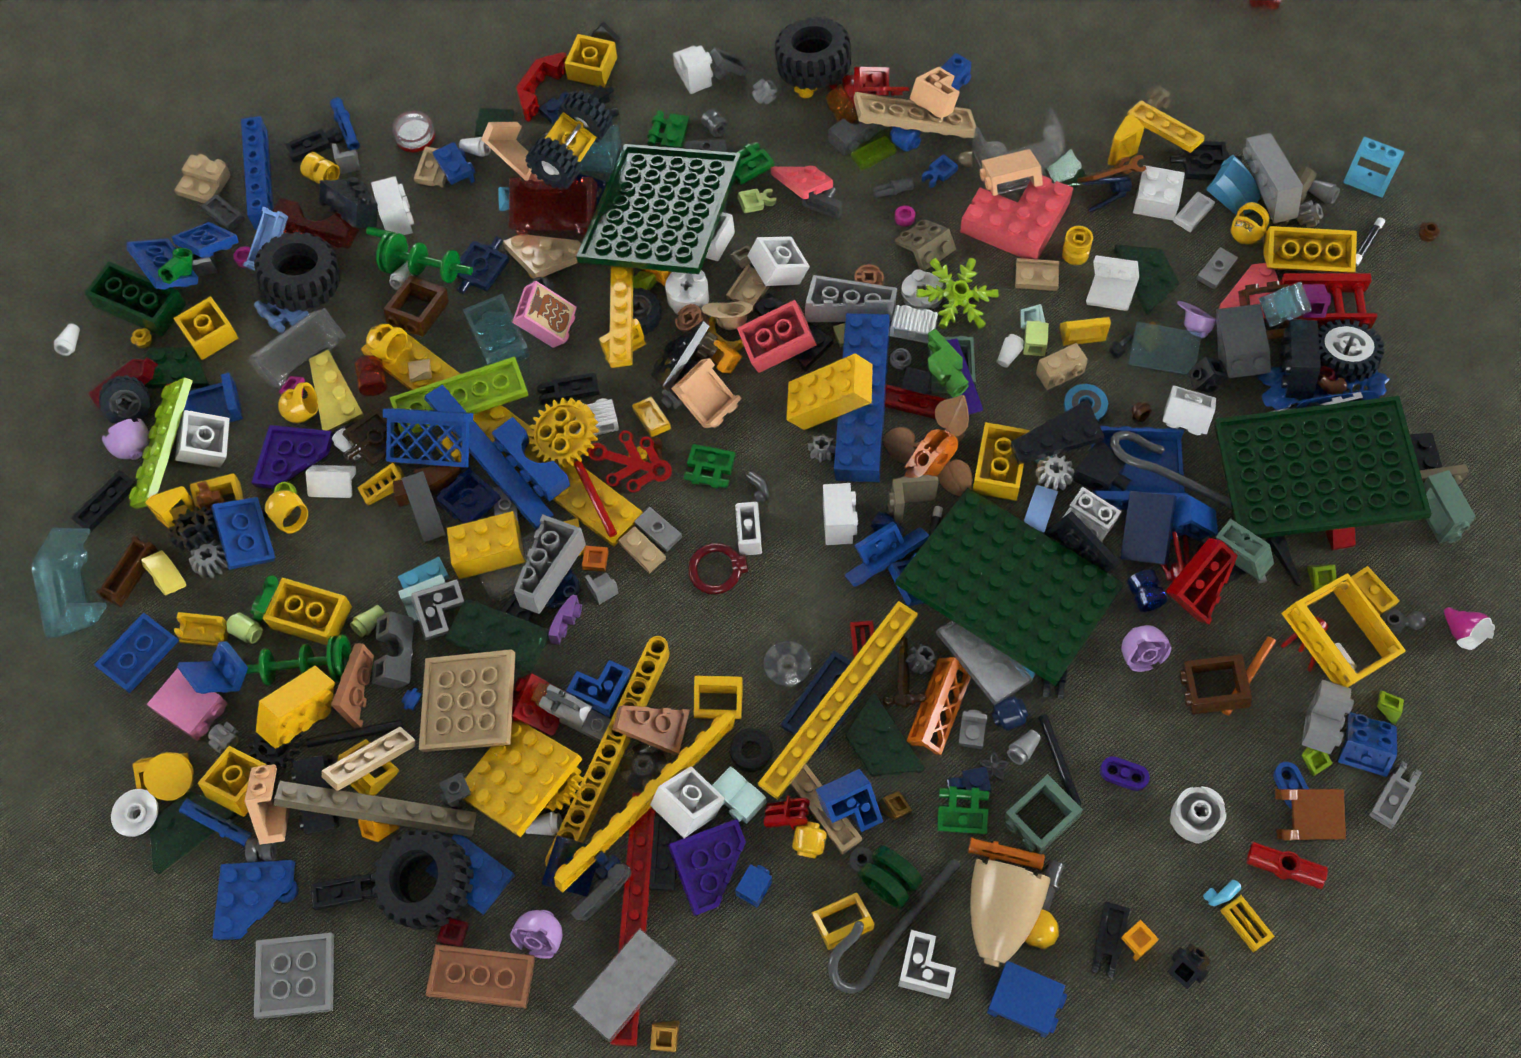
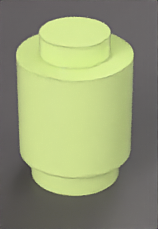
(244, 628)

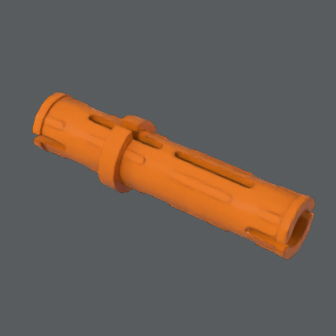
(1005, 853)

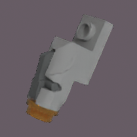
(571, 711)

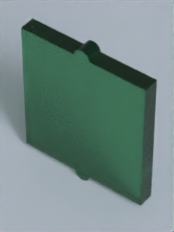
(491, 115)
(1066, 170)

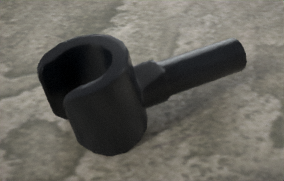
(1117, 347)

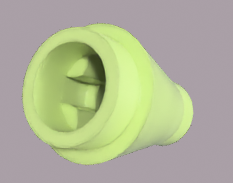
(366, 621)

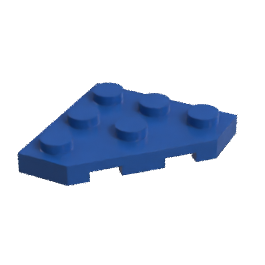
(248, 893)

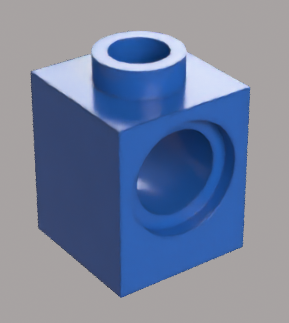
(754, 885)

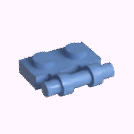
(276, 322)

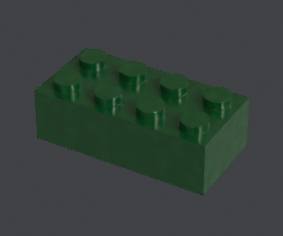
(134, 298)

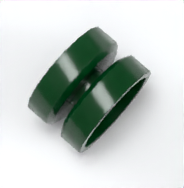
(890, 877)

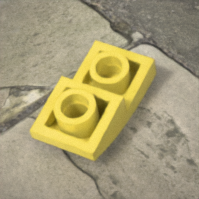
(163, 572)

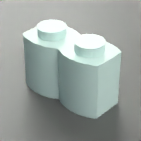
(739, 795)

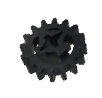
(192, 529)
(276, 756)

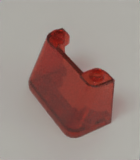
(544, 208)

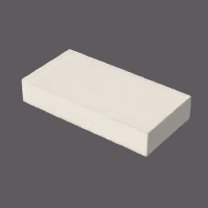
(1194, 212)

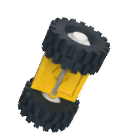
(559, 154)

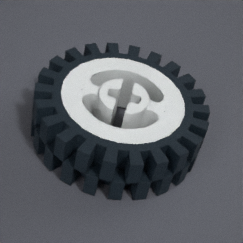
(1364, 351)

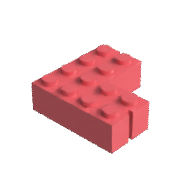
(1018, 226)

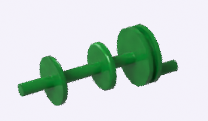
(393, 253)
(337, 658)

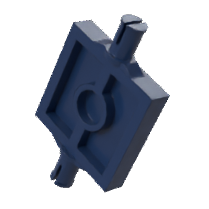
(486, 265)

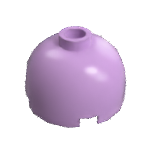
(127, 439)
(1145, 647)
(538, 932)

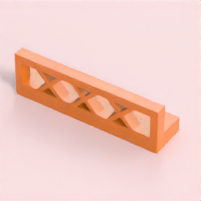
(928, 715)

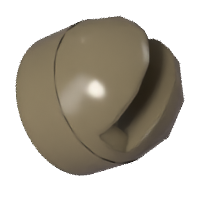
(966, 159)

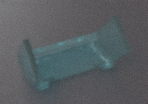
(61, 584)

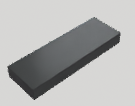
(423, 506)

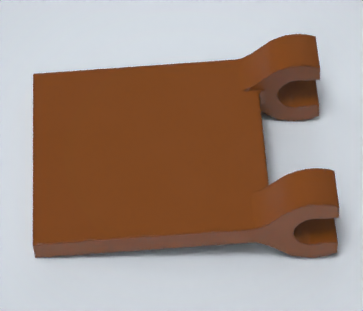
(1118, 168)
(1314, 814)

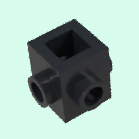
(1207, 374)
(1189, 965)

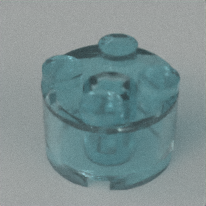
(1285, 304)

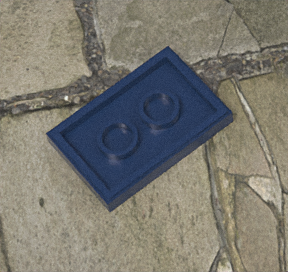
(1148, 527)

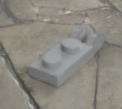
(1394, 797)

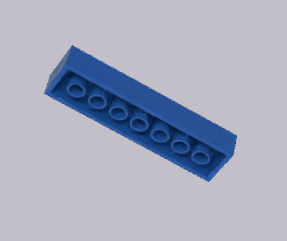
(861, 430)

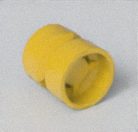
(318, 168)
(1077, 245)

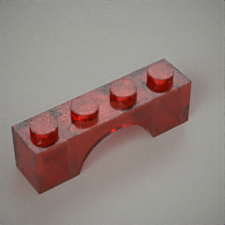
(332, 230)

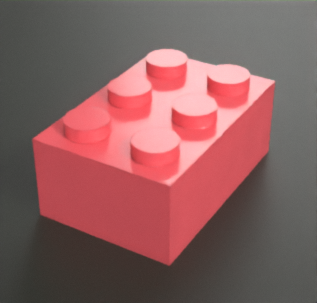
(776, 336)

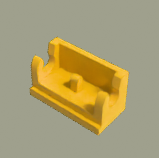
(201, 629)

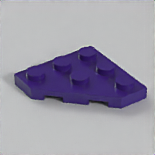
(288, 453)
(707, 863)

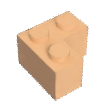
(935, 92)

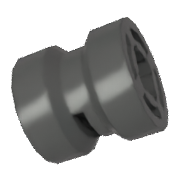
(716, 124)
(256, 852)

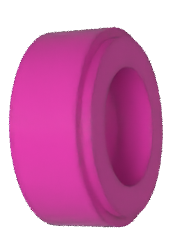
(904, 216)
(241, 255)

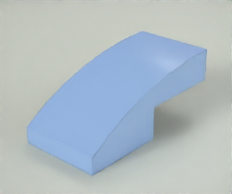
(1040, 507)

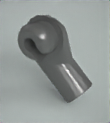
(760, 483)

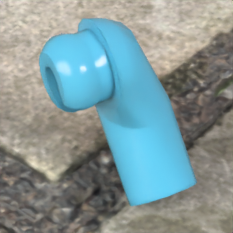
(1224, 895)

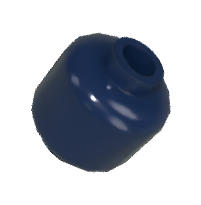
(1010, 713)

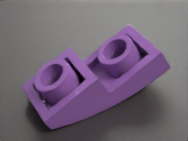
(566, 615)

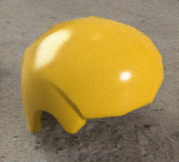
(1044, 931)

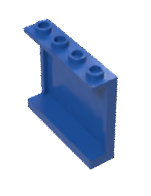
(1143, 479)

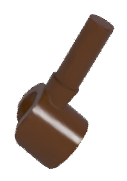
(658, 447)

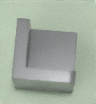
(347, 160)
(602, 587)

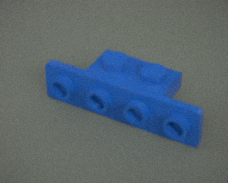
(883, 549)

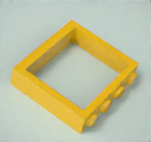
(1322, 646)

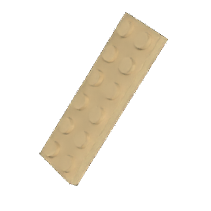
(909, 115)

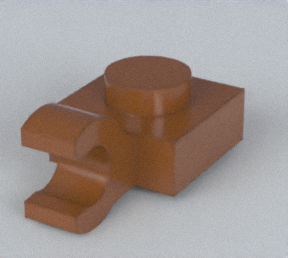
(208, 497)

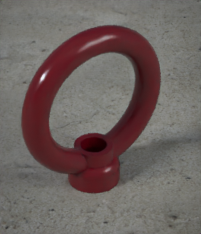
(739, 566)

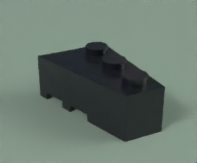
(351, 200)
(309, 772)

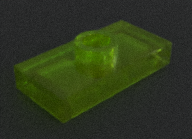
(873, 153)

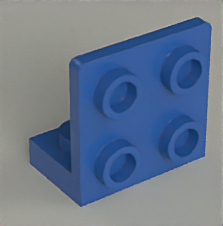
(221, 674)
(1369, 744)

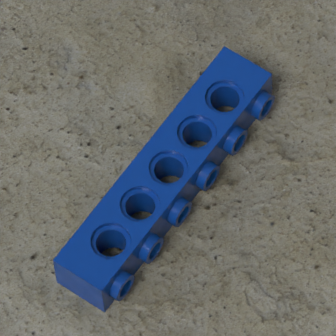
(256, 168)

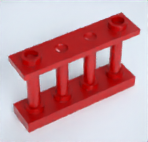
(1337, 284)

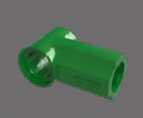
(177, 266)

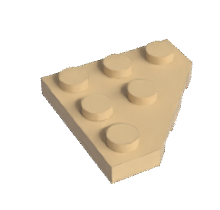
(542, 254)

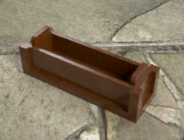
(126, 572)

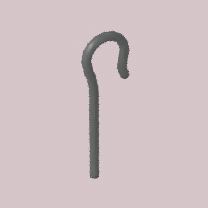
(1165, 472)
(887, 943)

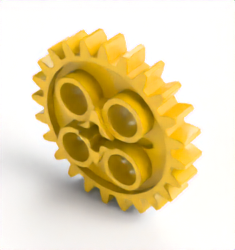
(563, 432)

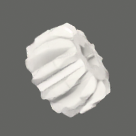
(1063, 473)

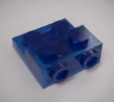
(467, 497)

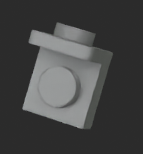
(972, 729)

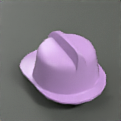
(1197, 320)

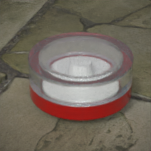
(413, 131)

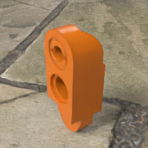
(937, 448)

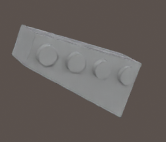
(1274, 177)
(833, 298)
(548, 561)

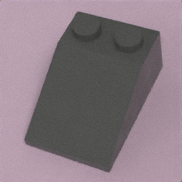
(1242, 341)

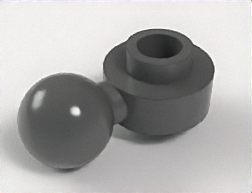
(1415, 620)

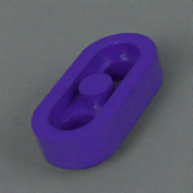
(1124, 773)

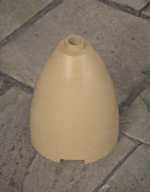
(1004, 908)

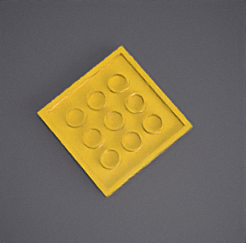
(519, 778)

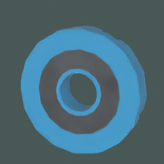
(1095, 396)

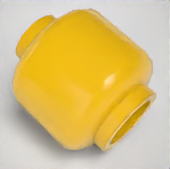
(809, 840)

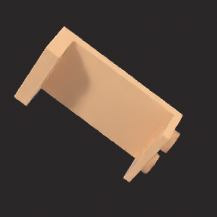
(502, 140)

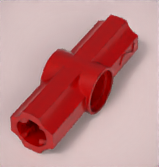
(1302, 870)

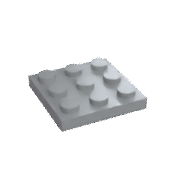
(294, 975)

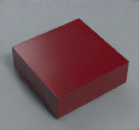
(453, 933)

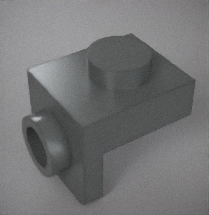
(454, 790)

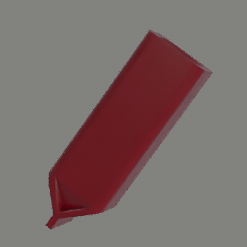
(137, 368)

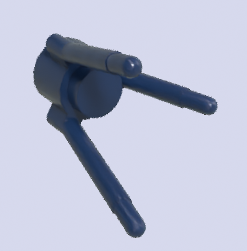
(1118, 184)

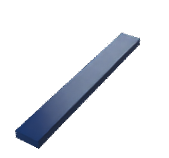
(493, 461)

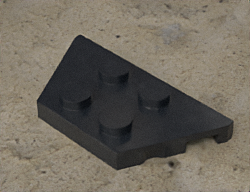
(677, 355)

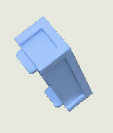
(270, 226)

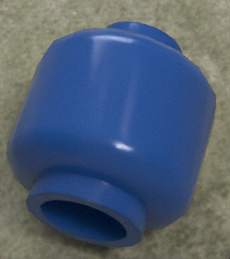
(905, 139)

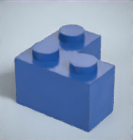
(1194, 519)
(601, 693)
(852, 797)

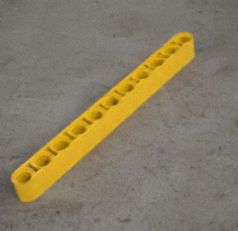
(611, 742)

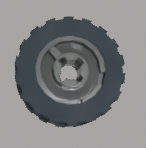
(648, 309)
(130, 389)

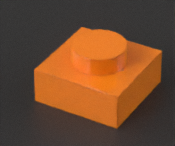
(595, 558)

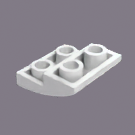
(1094, 512)

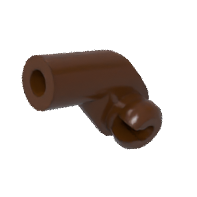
(1332, 387)

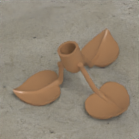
(952, 416)

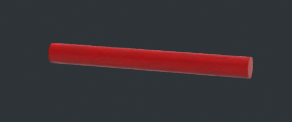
(596, 501)

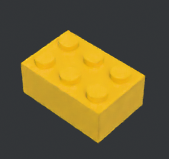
(997, 467)
(485, 545)
(307, 611)
(295, 707)

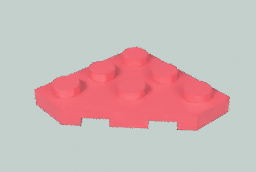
(1254, 275)

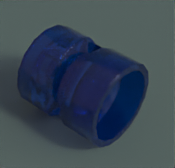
(1146, 588)

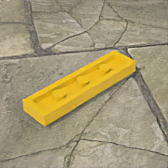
(1167, 126)

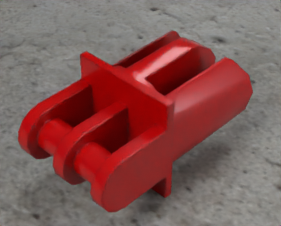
(786, 813)

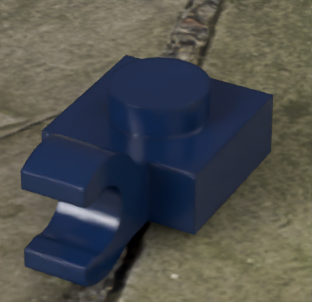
(972, 779)
(605, 864)

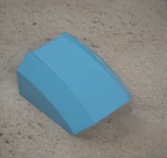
(1234, 185)

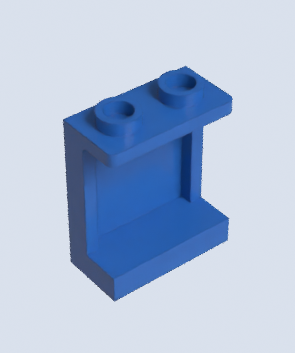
(216, 399)
(1027, 999)

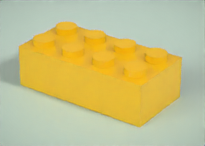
(829, 392)

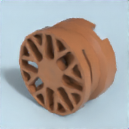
(869, 274)
(689, 317)

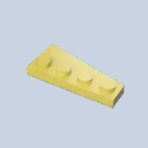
(334, 396)

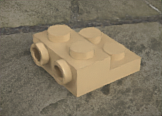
(202, 178)

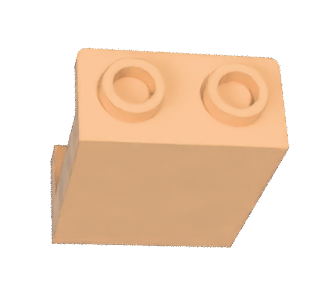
(1010, 168)
(706, 394)
(268, 820)

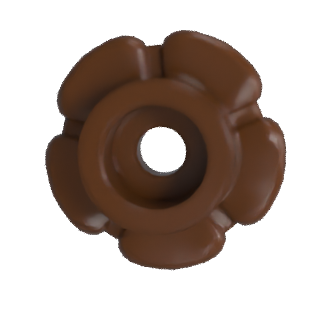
(1428, 231)
(1141, 411)

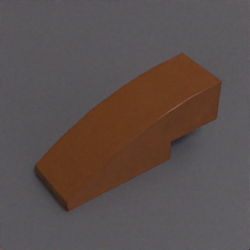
(437, 479)

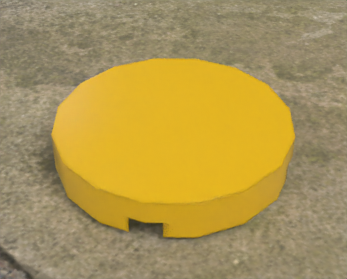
(168, 776)

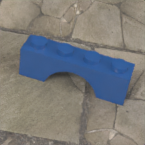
(547, 477)

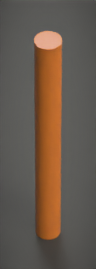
(1256, 663)

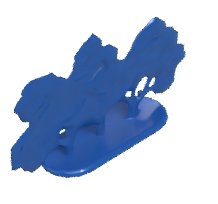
(1276, 395)

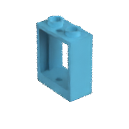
(1370, 180)

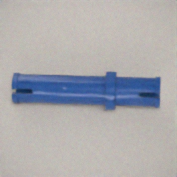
(342, 117)
(213, 821)

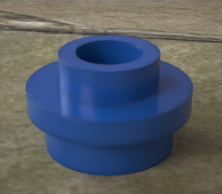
(411, 699)

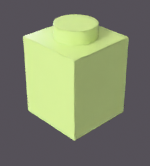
(1035, 338)

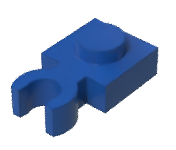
(940, 169)

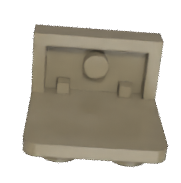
(927, 242)
(910, 490)

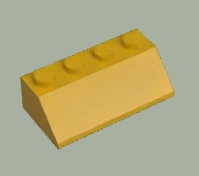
(1310, 249)

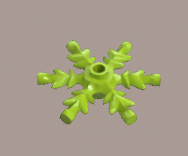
(957, 293)

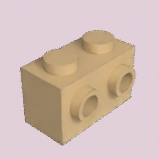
(1061, 366)

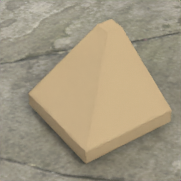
(419, 370)

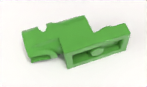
(946, 364)

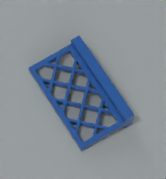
(433, 418)

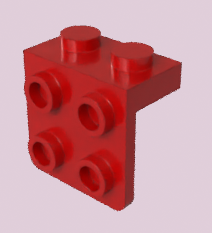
(875, 80)
(526, 710)

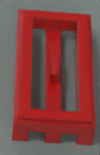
(861, 625)

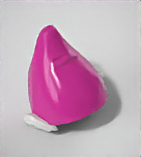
(1469, 627)

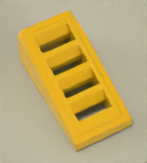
(379, 478)

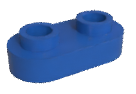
(1295, 780)

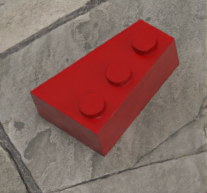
(1202, 580)

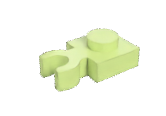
(754, 201)

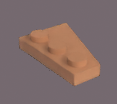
(350, 692)
(652, 726)

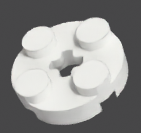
(919, 280)

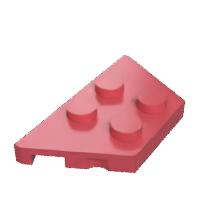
(803, 179)

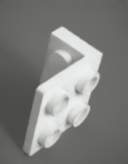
(1113, 283)

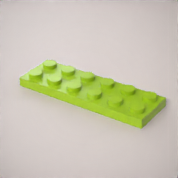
(473, 390)
(161, 442)

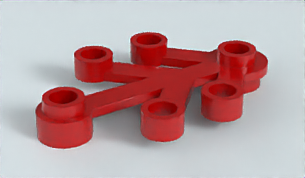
(634, 462)

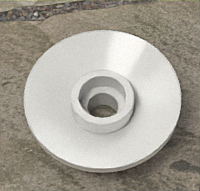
(126, 809)

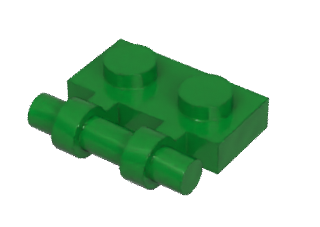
(675, 130)
(754, 164)
(712, 460)
(262, 602)
(962, 818)

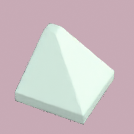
(1032, 313)

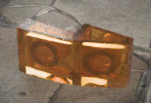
(841, 105)

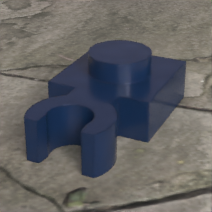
(550, 108)

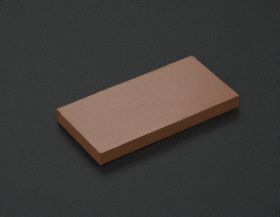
(480, 976)

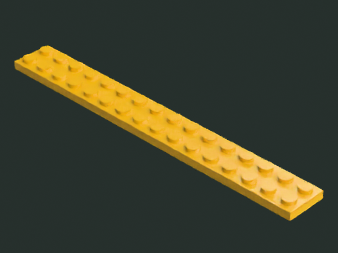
(574, 498)

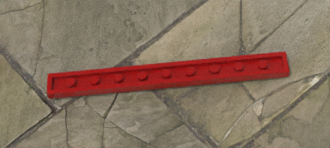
(636, 901)

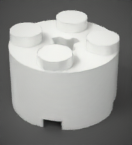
(686, 289)
(1200, 800)

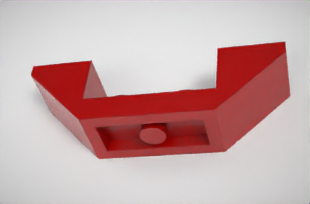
(551, 66)

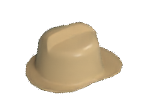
(728, 315)

